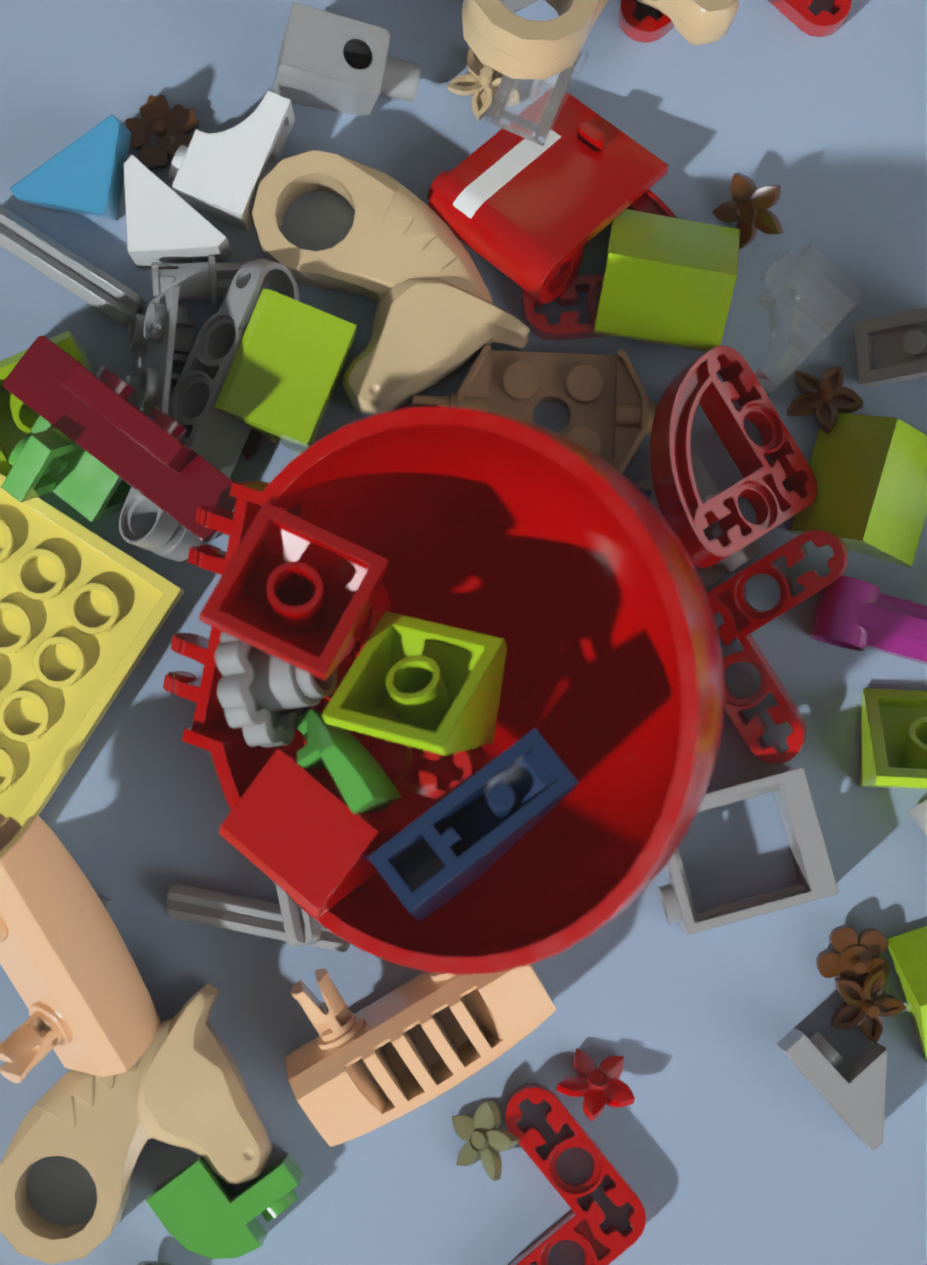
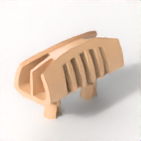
(65, 962)
(406, 1044)

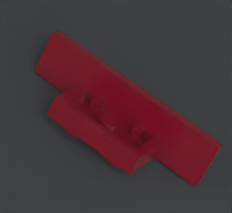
(118, 434)

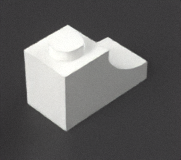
(224, 168)

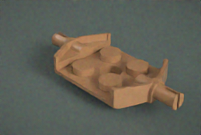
(599, 391)

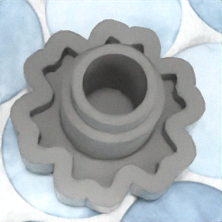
(265, 692)

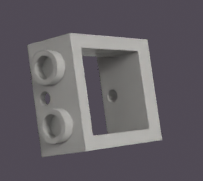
(805, 844)

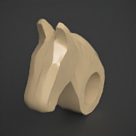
(547, 47)
(399, 253)
(177, 1093)

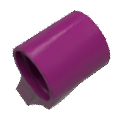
(859, 617)

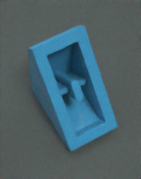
(83, 175)

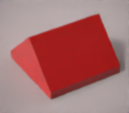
(296, 592)
(304, 833)

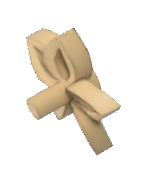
(480, 82)

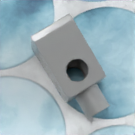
(339, 63)

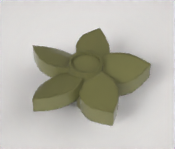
(483, 1138)

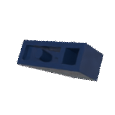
(473, 825)

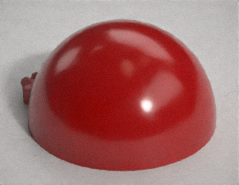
(604, 657)

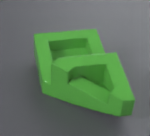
(349, 763)

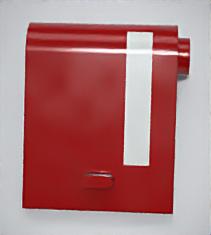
(539, 204)

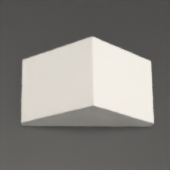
(165, 225)

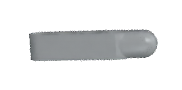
(192, 403)

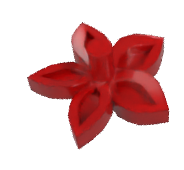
(598, 1084)

